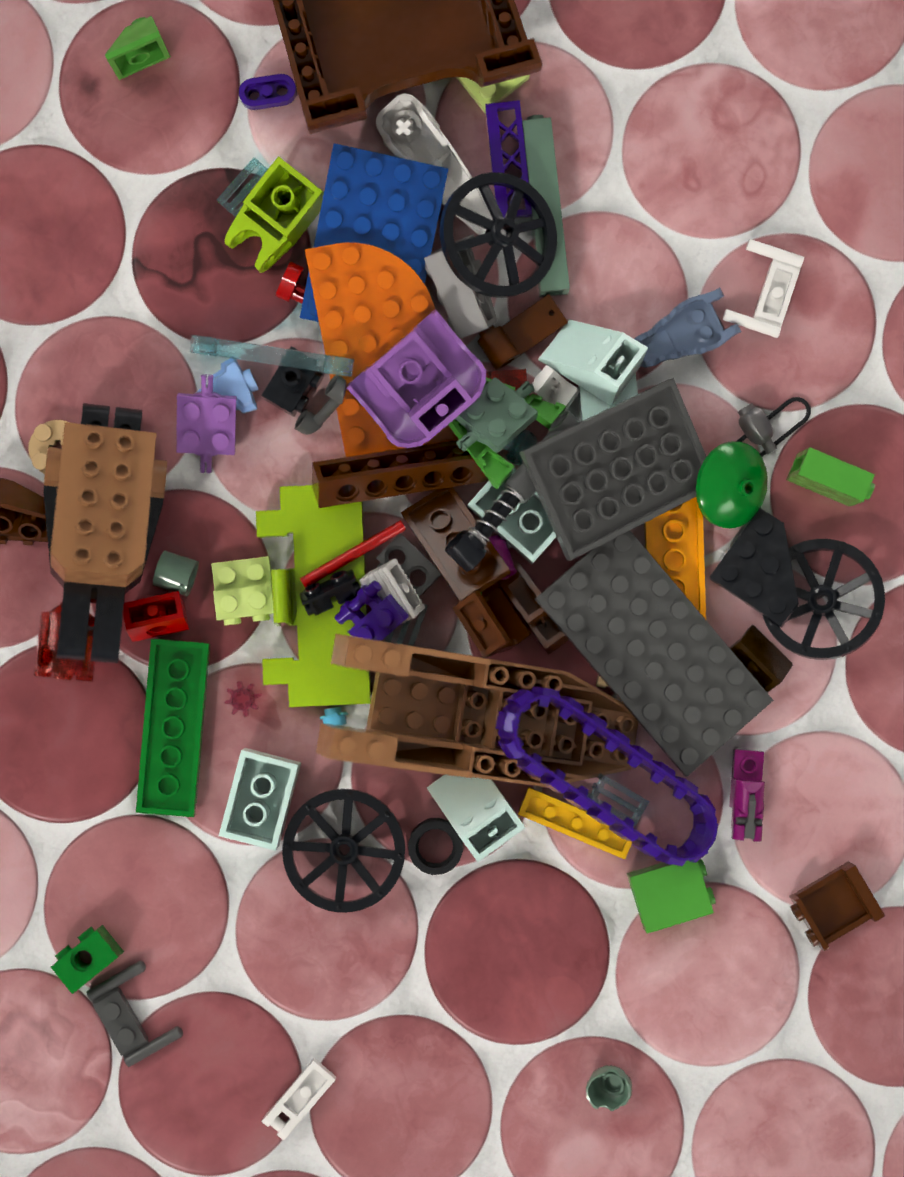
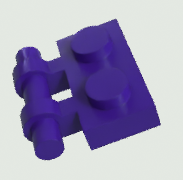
(380, 621)

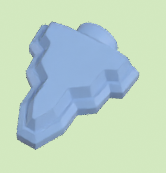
(235, 382)

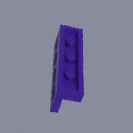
(497, 153)

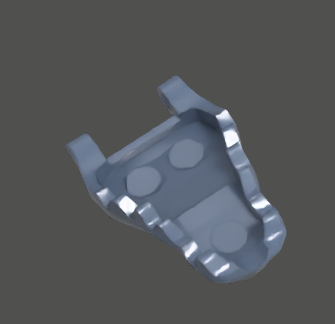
(687, 331)

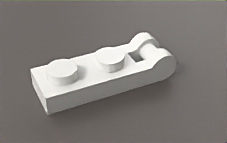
(299, 1098)

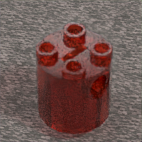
(46, 654)

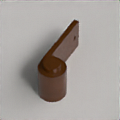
(521, 333)

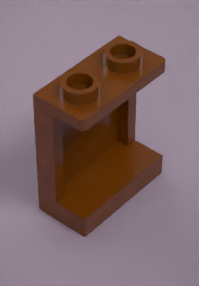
(491, 622)
(835, 905)

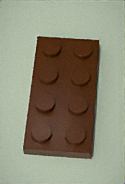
(435, 523)

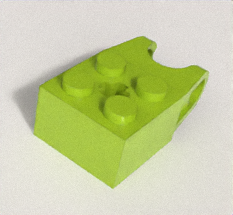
(270, 219)

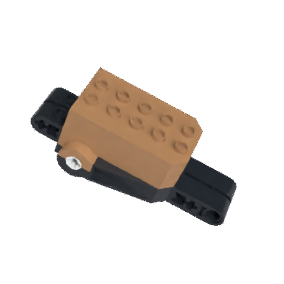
(100, 523)

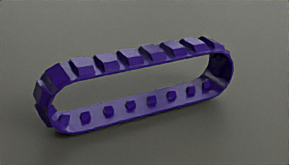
(704, 817)

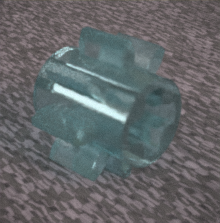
(519, 443)

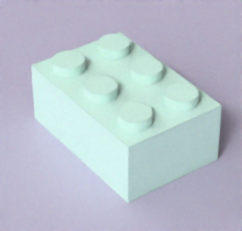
(526, 527)
(259, 799)

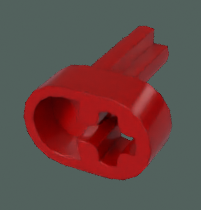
(289, 286)

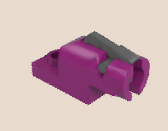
(747, 795)

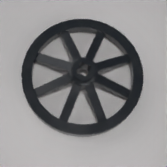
(494, 236)
(818, 591)
(336, 856)

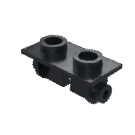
(317, 596)

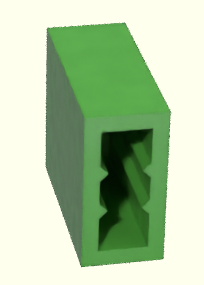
(831, 477)
(671, 894)

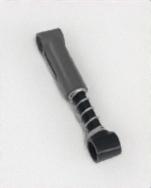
(469, 546)

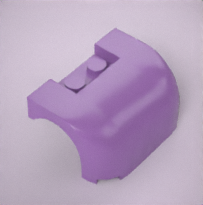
(420, 383)

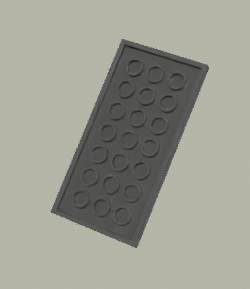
(654, 650)

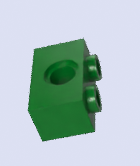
(73, 970)

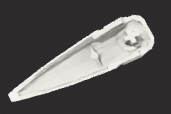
(415, 135)

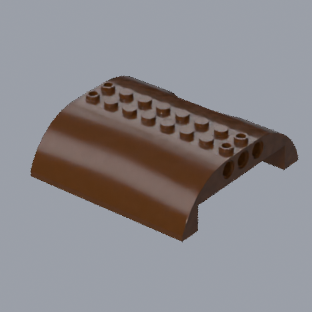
(364, 49)

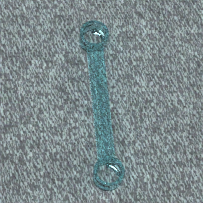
(272, 355)

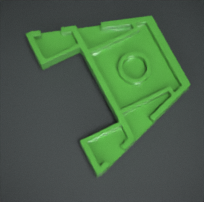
(492, 464)

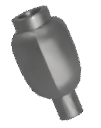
(757, 427)

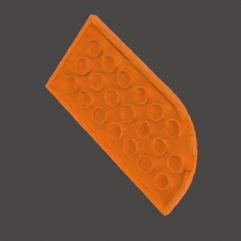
(364, 309)

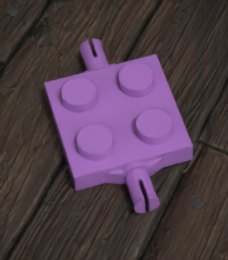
(206, 423)

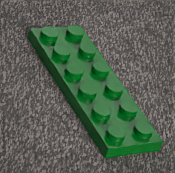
(173, 728)

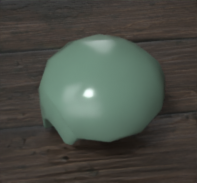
(608, 1088)

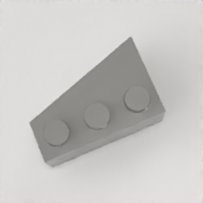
(466, 308)

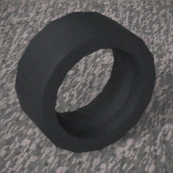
(420, 862)

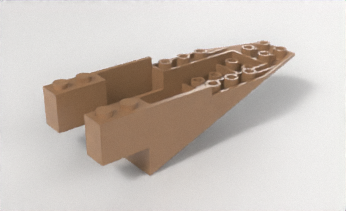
(442, 711)

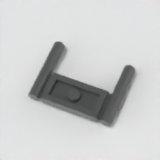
(121, 1020)

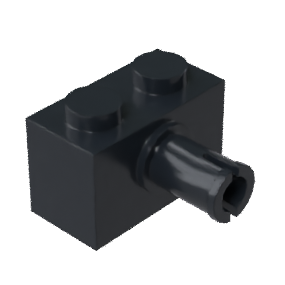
(290, 388)

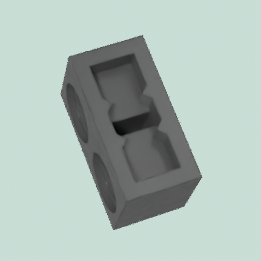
(413, 561)

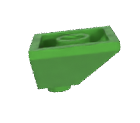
(137, 48)

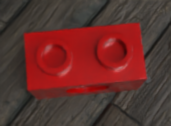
(155, 616)

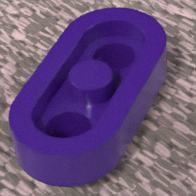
(267, 88)

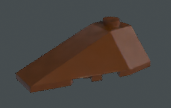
(21, 514)

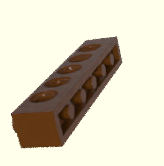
(393, 473)

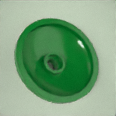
(731, 484)

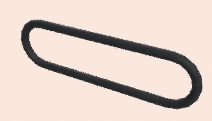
(794, 399)

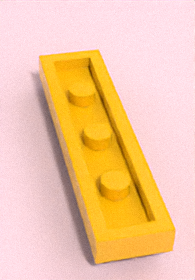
(571, 822)

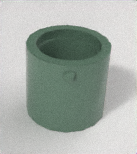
(175, 573)

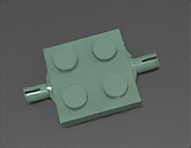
(497, 416)

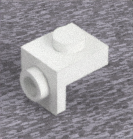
(554, 387)

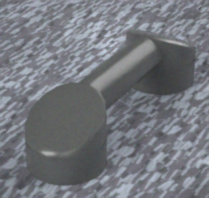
(309, 422)

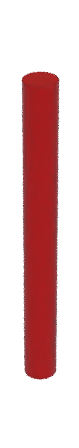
(353, 553)

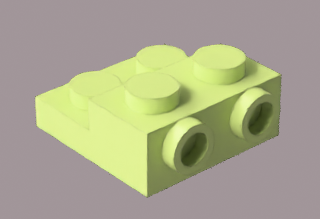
(243, 590)

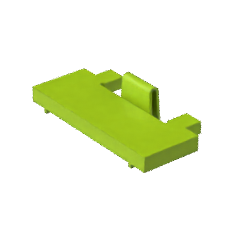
(317, 539)

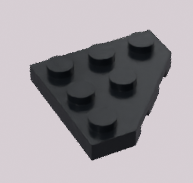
(761, 569)

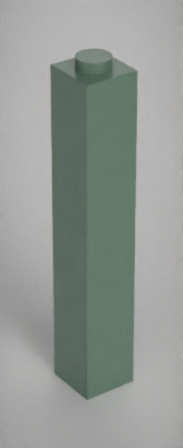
(544, 178)

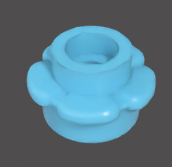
(334, 716)

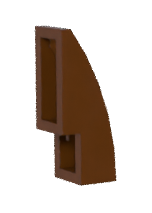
(522, 594)

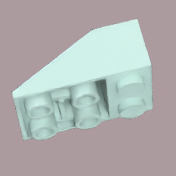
(595, 358)
(476, 812)

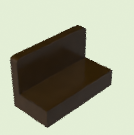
(761, 658)

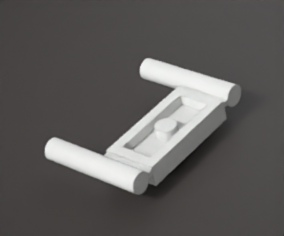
(775, 291)

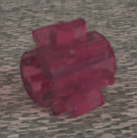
(246, 691)

